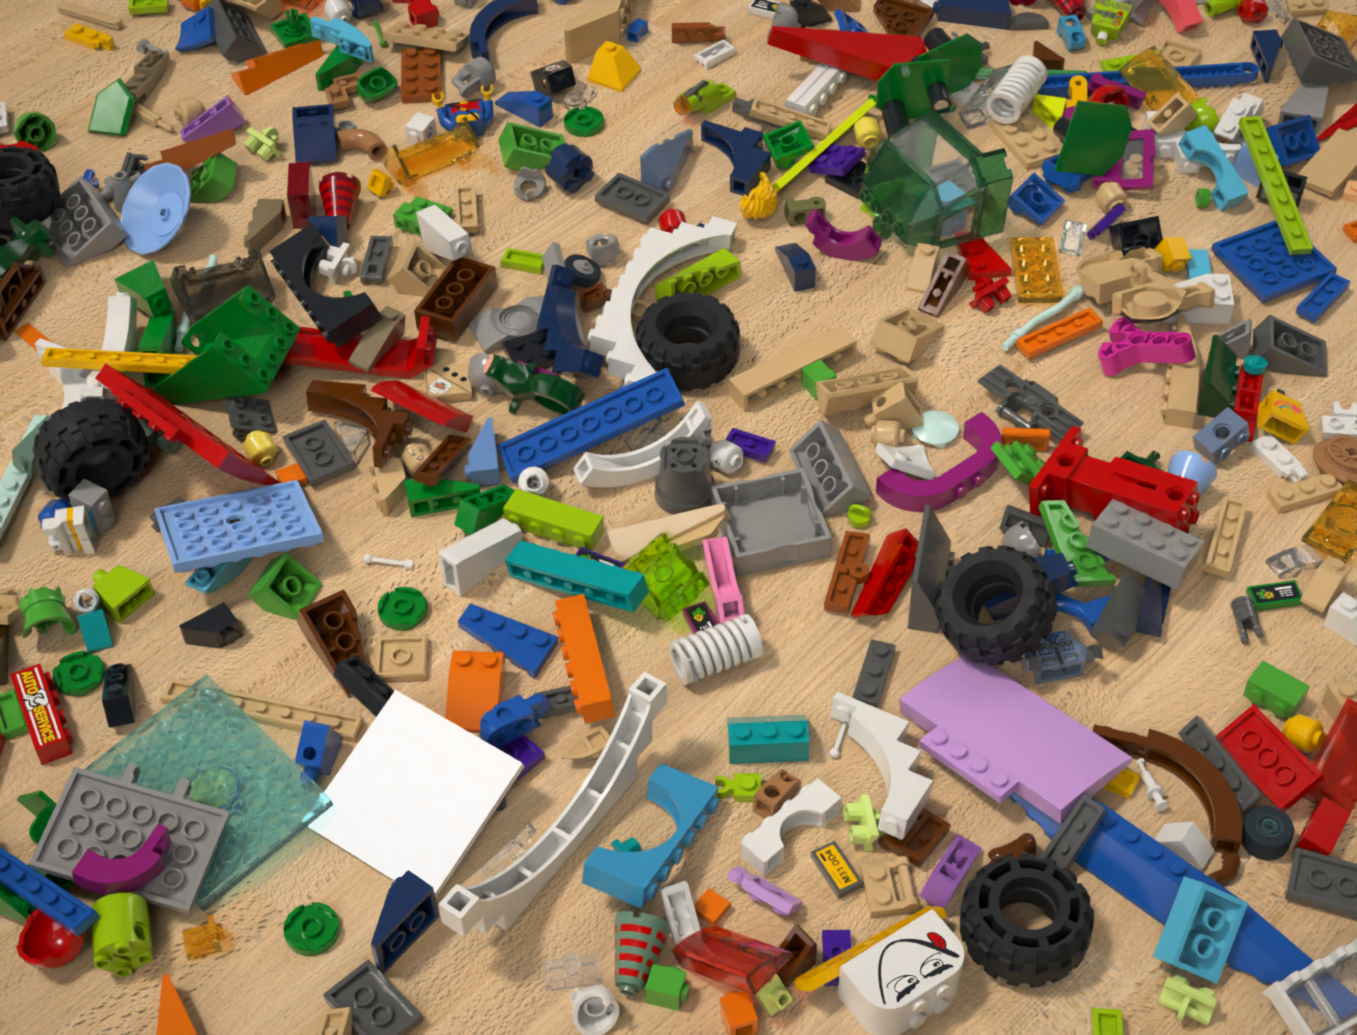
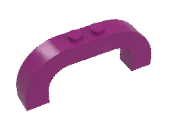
(952, 485)

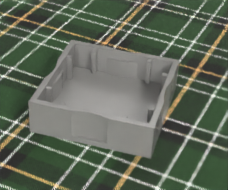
(772, 522)

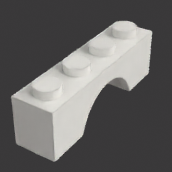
(812, 806)

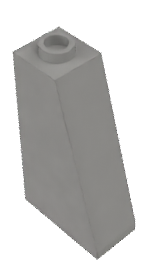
(1306, 100)

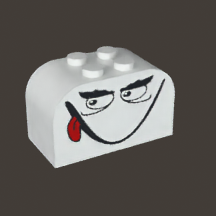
(903, 977)

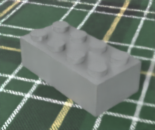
(1144, 544)

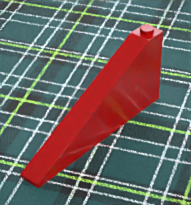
(854, 52)

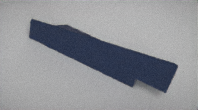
(1153, 608)

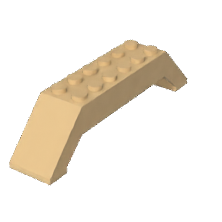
(591, 30)

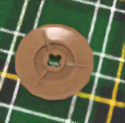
(1337, 457)

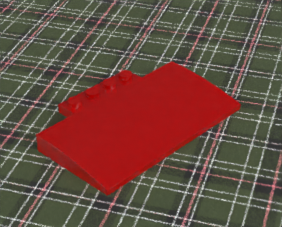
(180, 426)

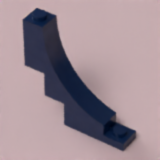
(559, 321)

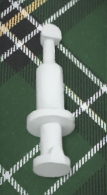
(1154, 791)

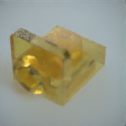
(203, 939)

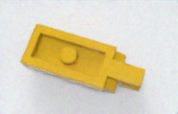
(89, 37)

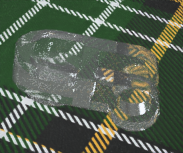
(577, 99)

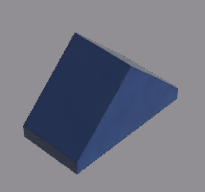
(331, 228)

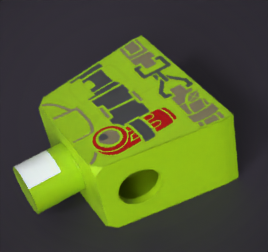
(1109, 20)

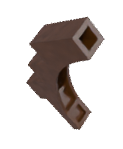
(356, 405)

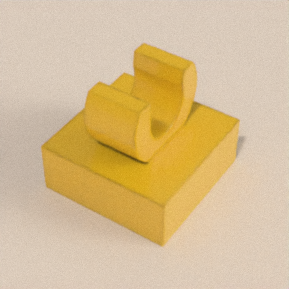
(379, 183)

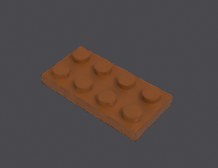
(420, 75)

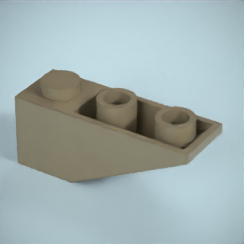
(266, 223)

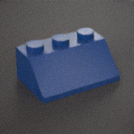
(1294, 140)

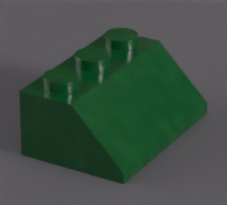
(1218, 379)

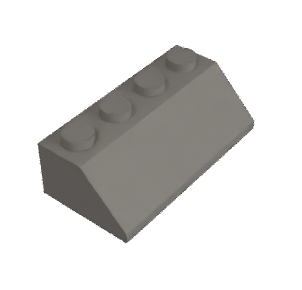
(830, 469)

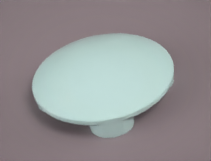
(937, 430)

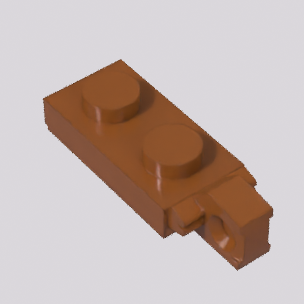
(697, 32)

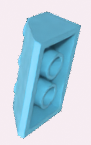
(1200, 929)

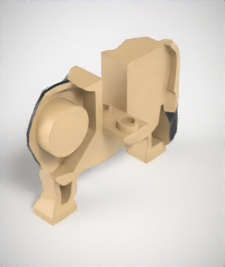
(1136, 288)

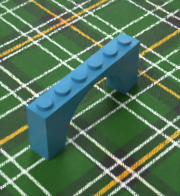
(637, 875)

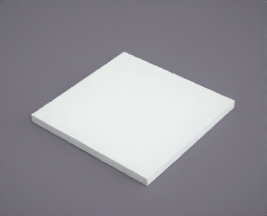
(415, 793)

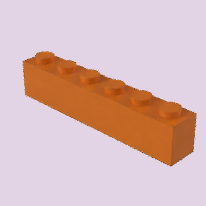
(585, 660)

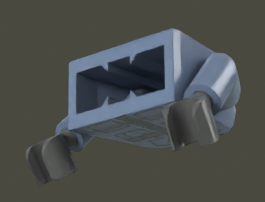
(1059, 658)

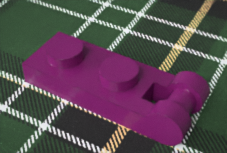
(1136, 96)

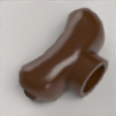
(1023, 844)

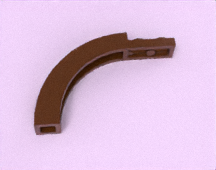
(1195, 772)

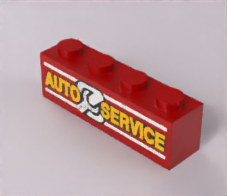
(41, 715)

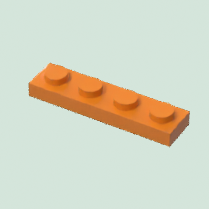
(1059, 333)

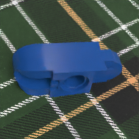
(513, 719)

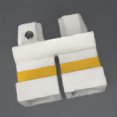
(70, 531)

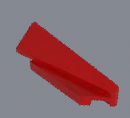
(887, 575)

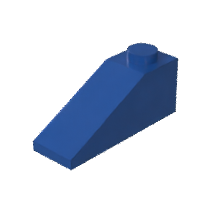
(528, 105)

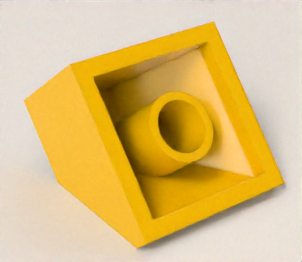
(613, 67)

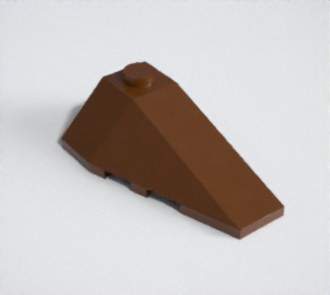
(332, 630)

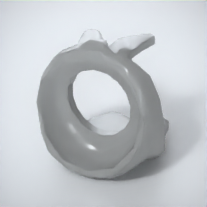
(529, 175)
(606, 252)

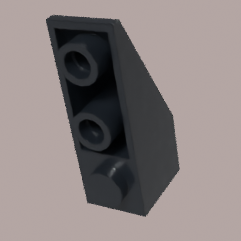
(118, 695)

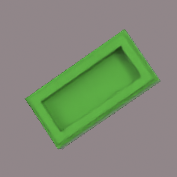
(11, 716)

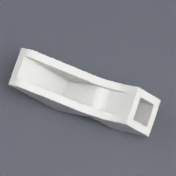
(1245, 107)

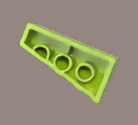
(703, 276)

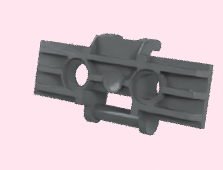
(1033, 398)

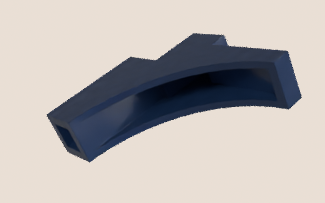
(743, 150)

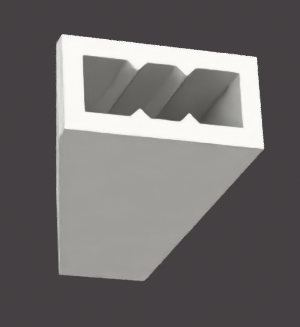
(442, 234)
(477, 555)

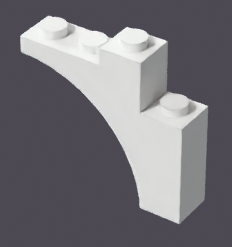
(1168, 147)

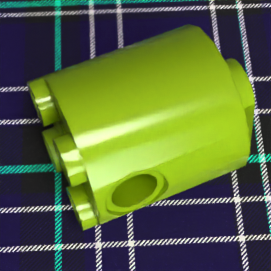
(121, 933)

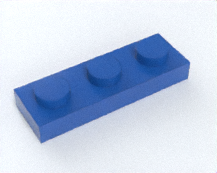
(1322, 297)

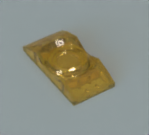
(1336, 526)

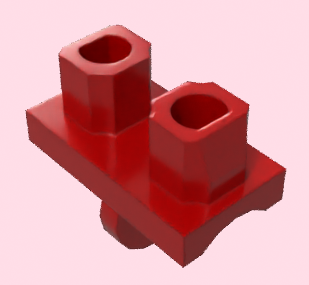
(986, 290)

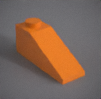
(172, 1014)

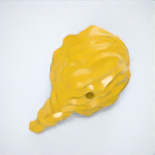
(761, 200)

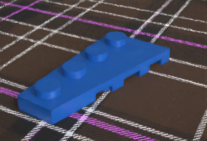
(521, 643)

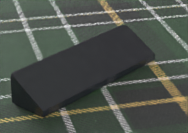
(363, 683)

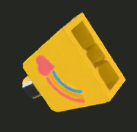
(1282, 417)

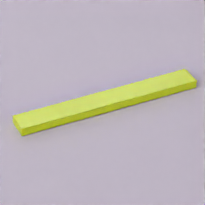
(822, 146)

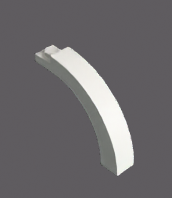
(641, 464)

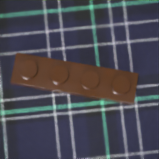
(442, 460)

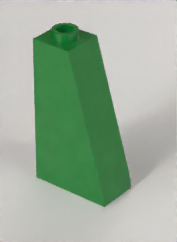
(147, 287)
(159, 338)

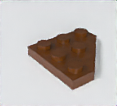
(902, 17)

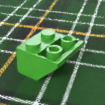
(213, 179)

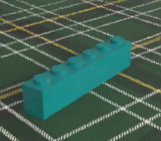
(577, 576)

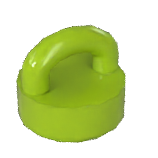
(859, 516)

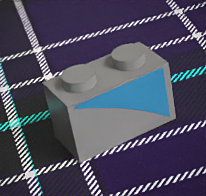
(96, 503)

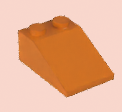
(474, 687)

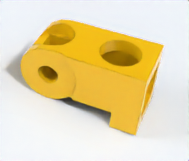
(1077, 91)

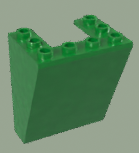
(236, 353)

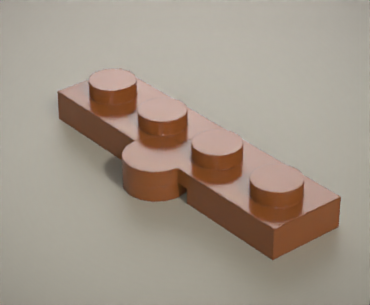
(848, 572)

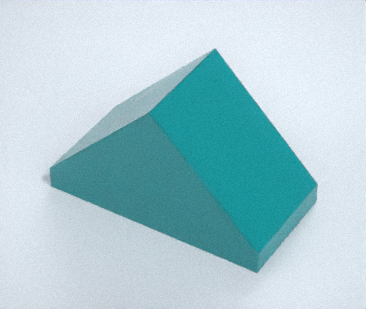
(95, 630)

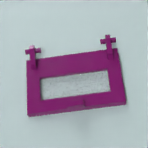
(1136, 166)

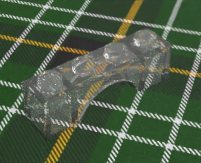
(975, 112)

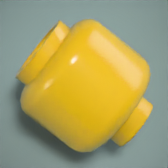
(1304, 732)

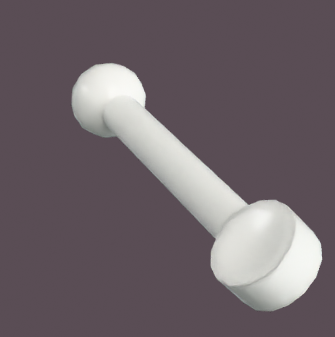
(408, 564)
(834, 752)

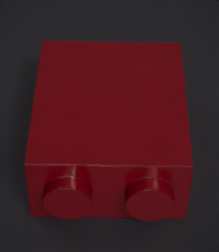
(301, 193)

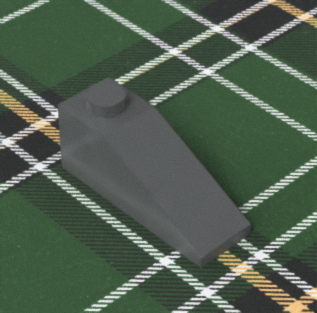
(1119, 615)

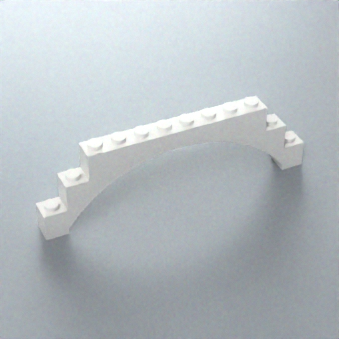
(656, 254)
(508, 893)

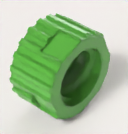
(1202, 197)

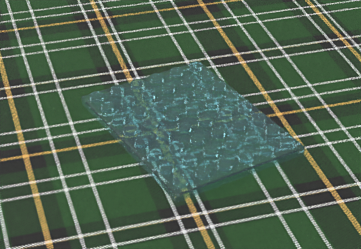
(230, 768)

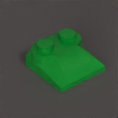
(788, 144)

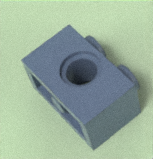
(1226, 424)

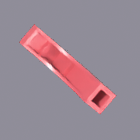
(1183, 14)

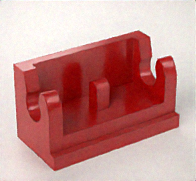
(1323, 827)

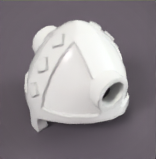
(594, 1010)

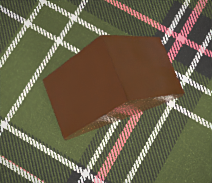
(1049, 58)
(803, 951)

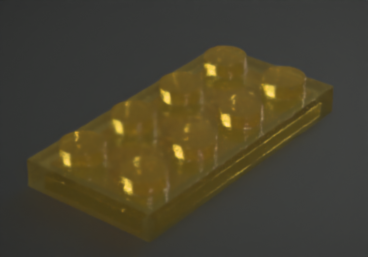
(1035, 270)

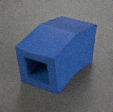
(636, 30)

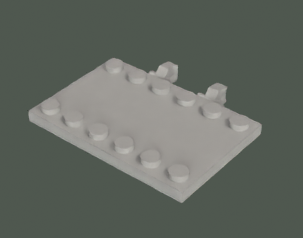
(117, 819)

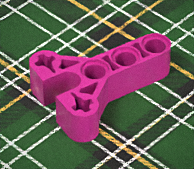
(1132, 346)

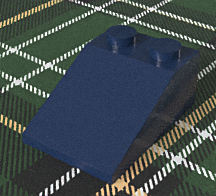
(404, 917)

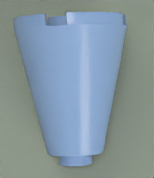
(1190, 466)

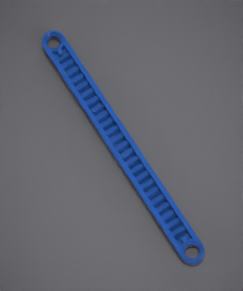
(1194, 75)

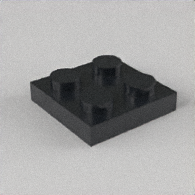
(529, 349)

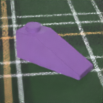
(218, 118)
(950, 872)

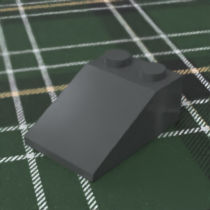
(1289, 348)

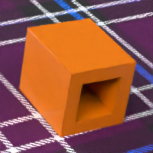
(738, 1013)

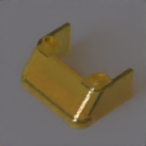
(431, 154)

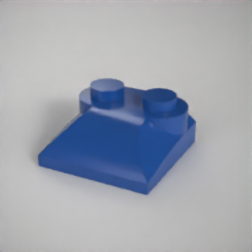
(1069, 181)
(1035, 199)

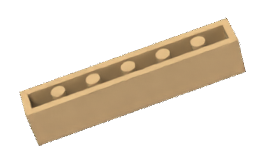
(785, 370)

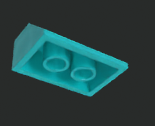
(768, 739)

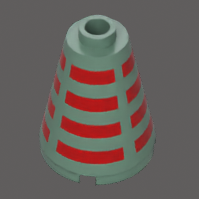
(637, 949)

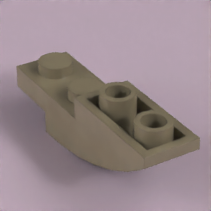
(147, 74)

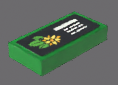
(1275, 595)

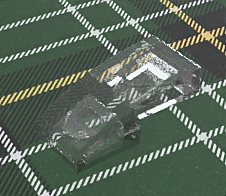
(1294, 560)

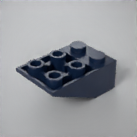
(315, 133)

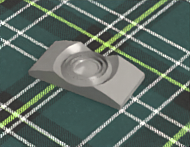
(506, 323)

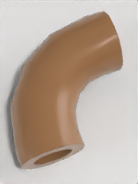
(362, 140)

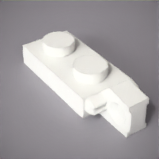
(1278, 458)

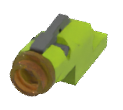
(704, 97)

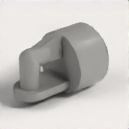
(476, 73)

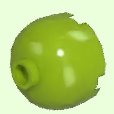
(1206, 116)

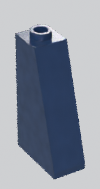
(975, 12)
(1059, 572)

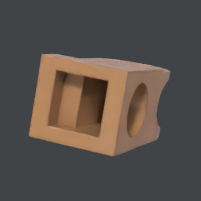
(775, 793)

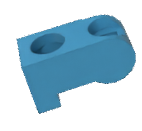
(1072, 35)

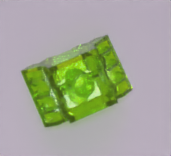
(669, 576)

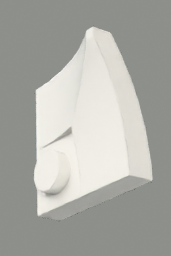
(906, 459)

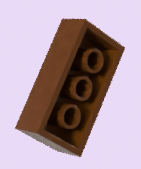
(457, 297)

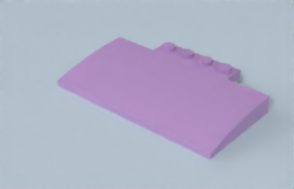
(1009, 738)

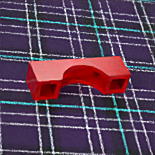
(421, 12)

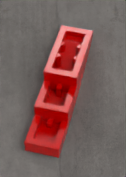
(1248, 398)

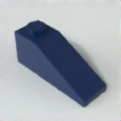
(797, 266)

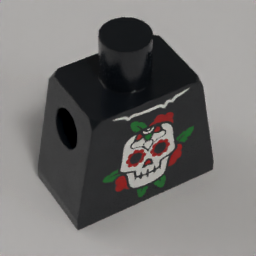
(557, 77)

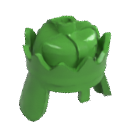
(43, 609)

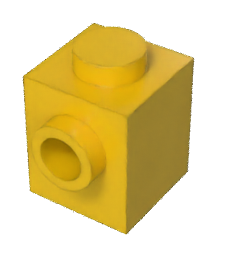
(1174, 252)

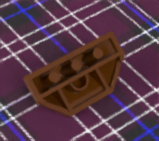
(17, 294)

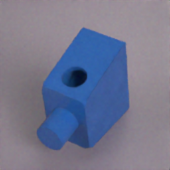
(317, 749)

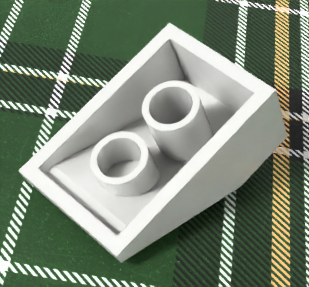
(1223, 302)

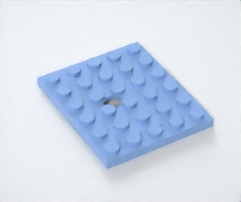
(269, 522)

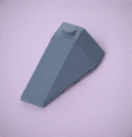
(664, 162)

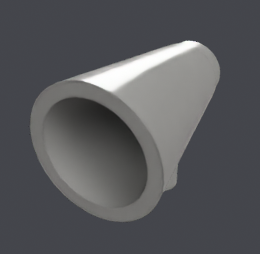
(122, 185)

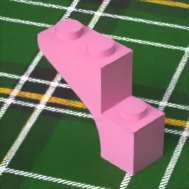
(722, 579)

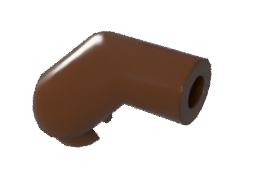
(1229, 868)

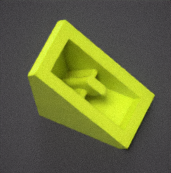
(1048, 108)

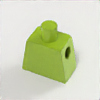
(121, 591)

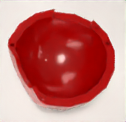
(47, 943)

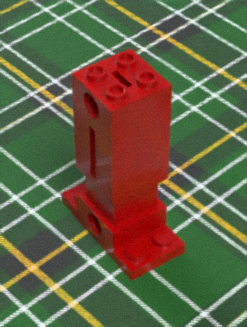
(1092, 483)

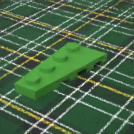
(1069, 540)

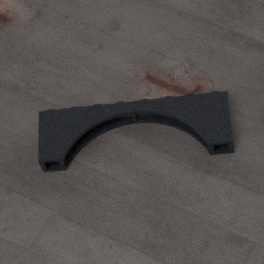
(335, 317)

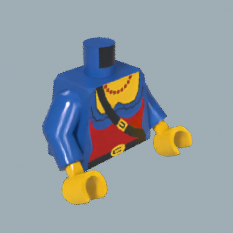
(477, 111)

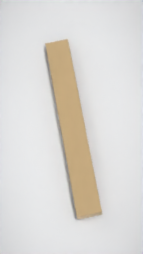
(278, 712)

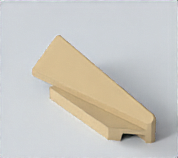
(684, 529)

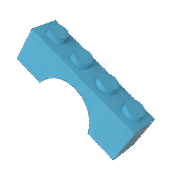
(1202, 147)

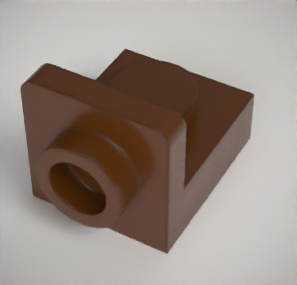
(594, 297)

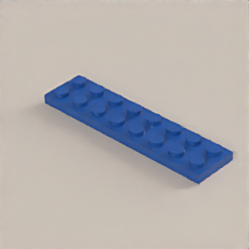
(591, 424)

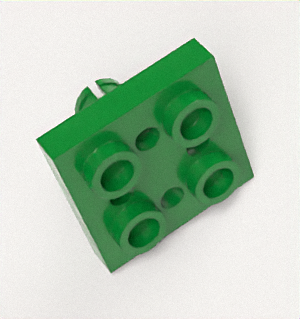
(293, 30)

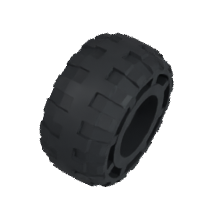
(26, 186)
(690, 320)
(91, 443)
(979, 579)
(1018, 952)

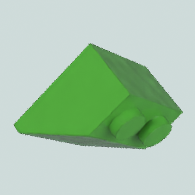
(284, 587)

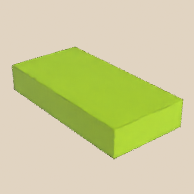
(523, 261)

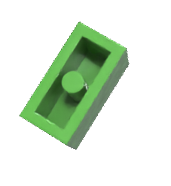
(1276, 690)

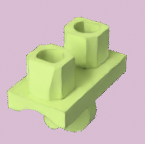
(265, 141)
(868, 820)
(773, 996)
(1188, 1000)

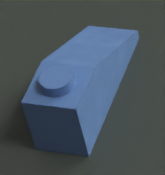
(483, 458)

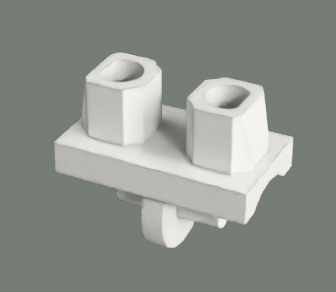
(340, 264)

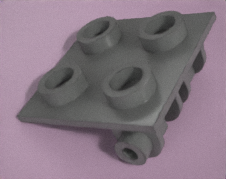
(249, 415)

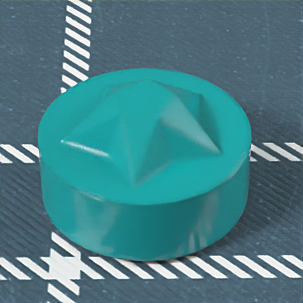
(1255, 364)

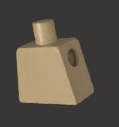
(898, 405)

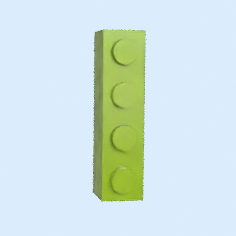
(554, 520)

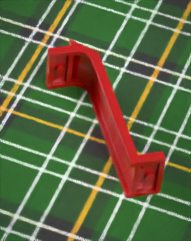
(401, 361)

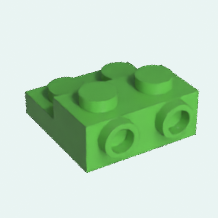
(406, 218)
(1019, 460)

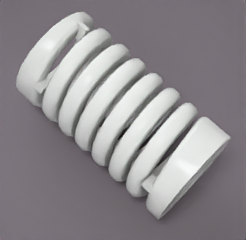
(1016, 89)
(715, 649)

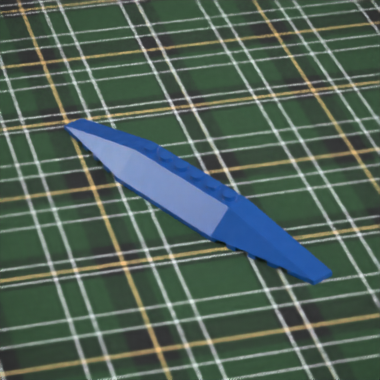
(1151, 878)

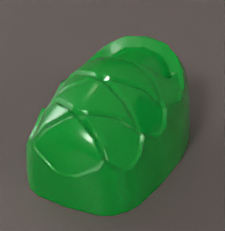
(376, 84)

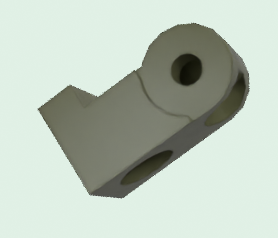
(798, 211)

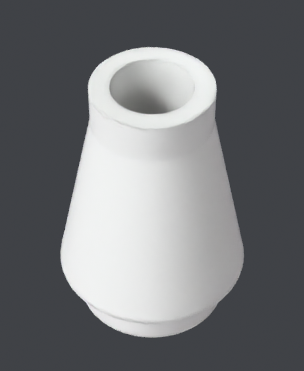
(86, 605)

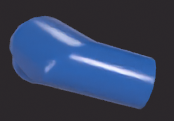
(89, 176)

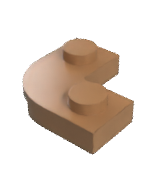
(337, 92)

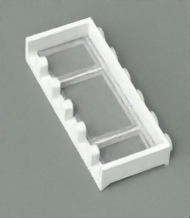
(1320, 996)

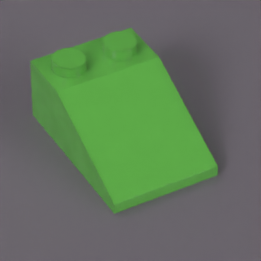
(527, 146)

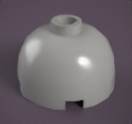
(785, 16)
(478, 378)
(1021, 540)

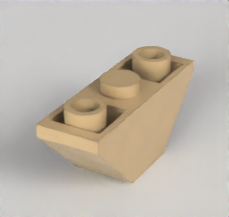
(389, 483)

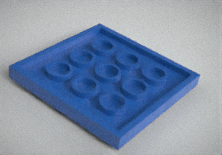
(1265, 265)

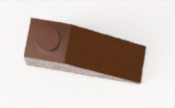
(944, 284)

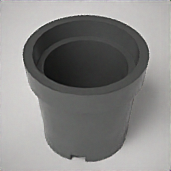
(683, 476)

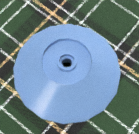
(156, 208)

